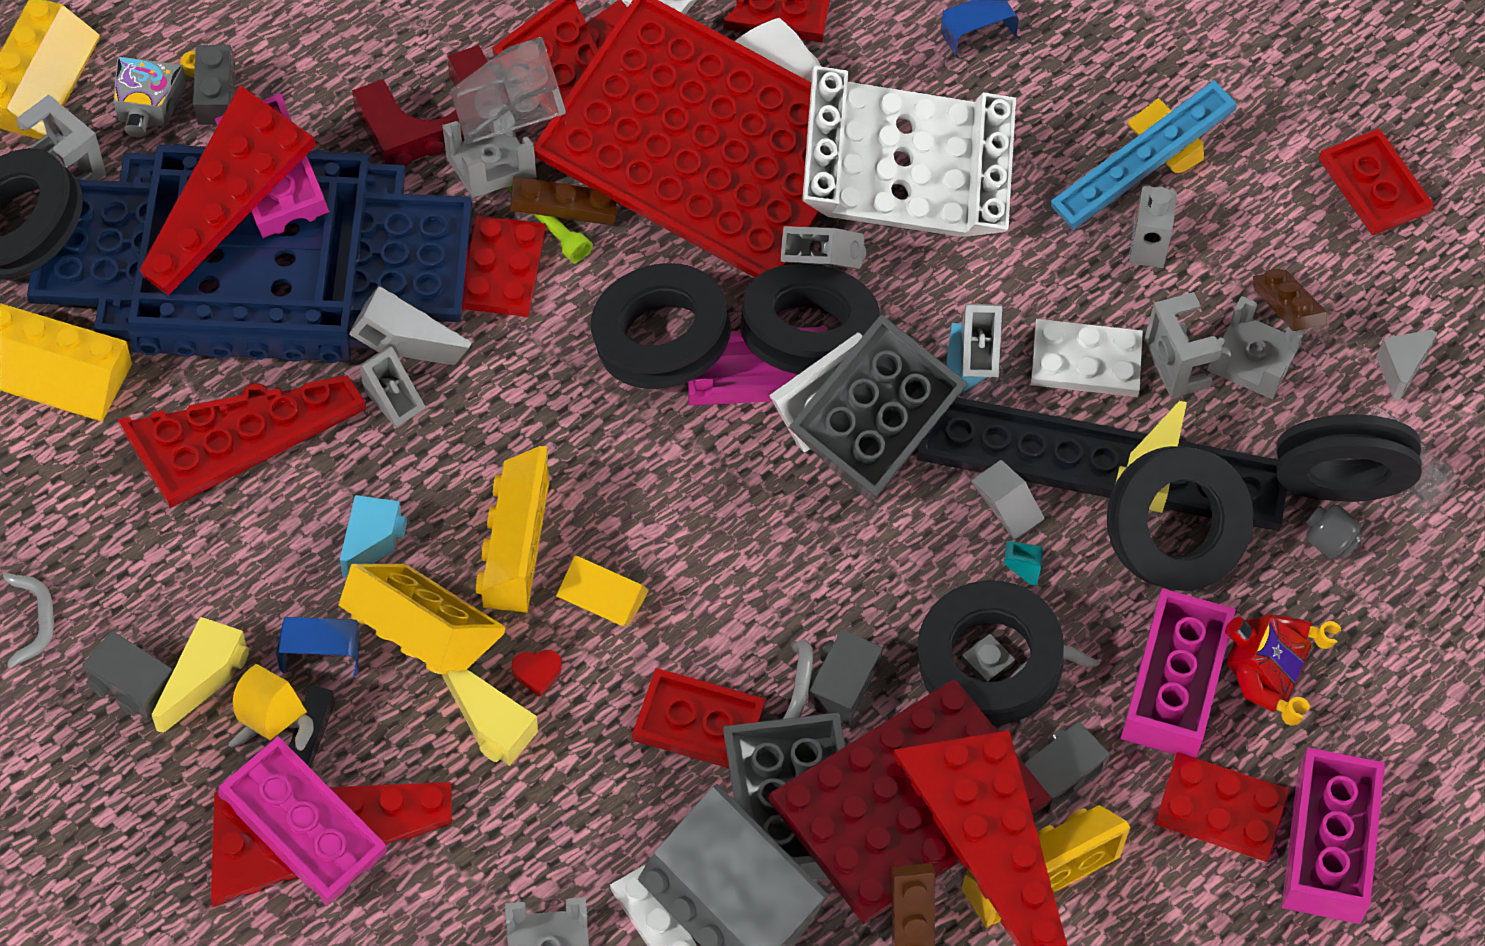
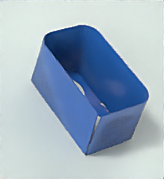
(975, 15)
(318, 636)

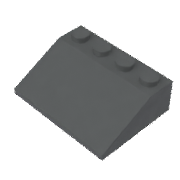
(877, 407)
(770, 755)
(731, 879)

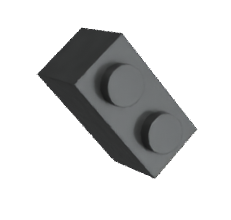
(213, 82)
(127, 675)
(844, 675)
(1067, 763)

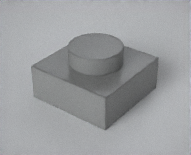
(988, 659)

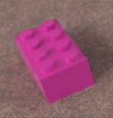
(1178, 674)
(1333, 836)

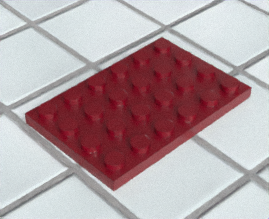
(864, 815)

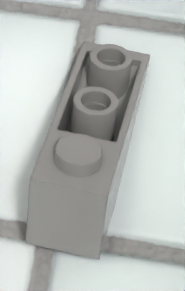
(411, 333)

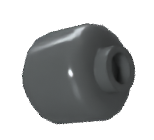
(1333, 531)

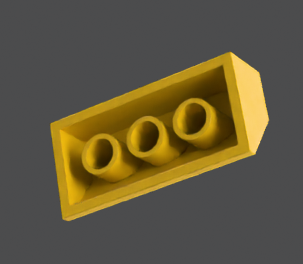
(41, 59)
(60, 363)
(515, 532)
(418, 616)
(1070, 853)

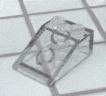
(508, 92)

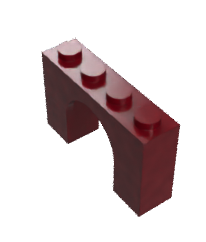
(399, 136)

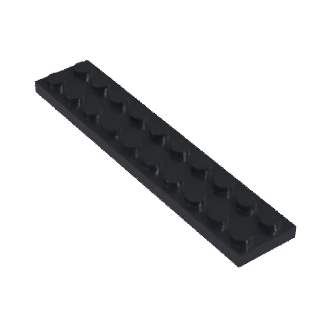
(1080, 456)

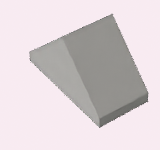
(981, 340)
(1402, 357)
(390, 387)
(1009, 499)

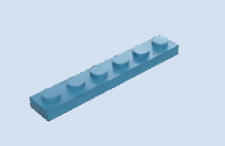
(1143, 155)

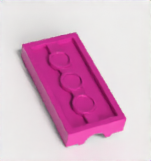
(294, 196)
(739, 376)
(302, 820)

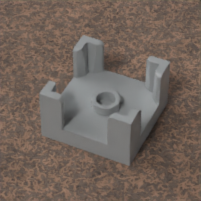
(65, 137)
(490, 161)
(1171, 347)
(1255, 352)
(548, 928)

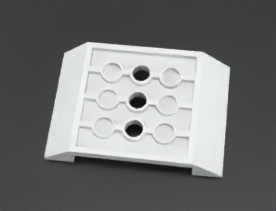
(955, 151)

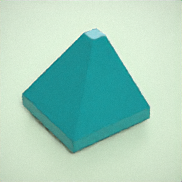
(1024, 560)

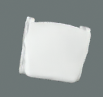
(782, 46)

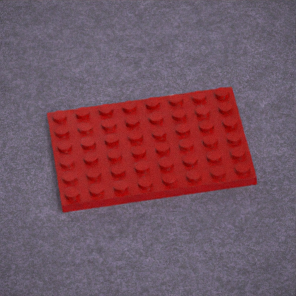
(689, 135)

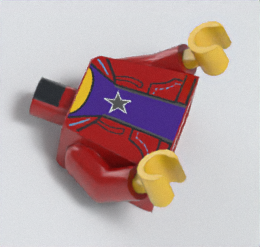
(1270, 657)

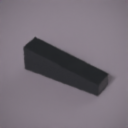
(319, 706)

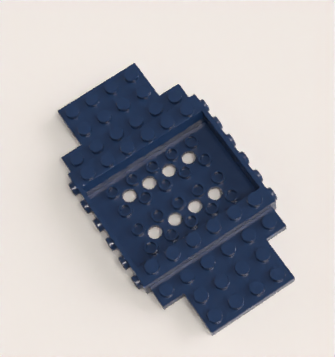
(365, 241)

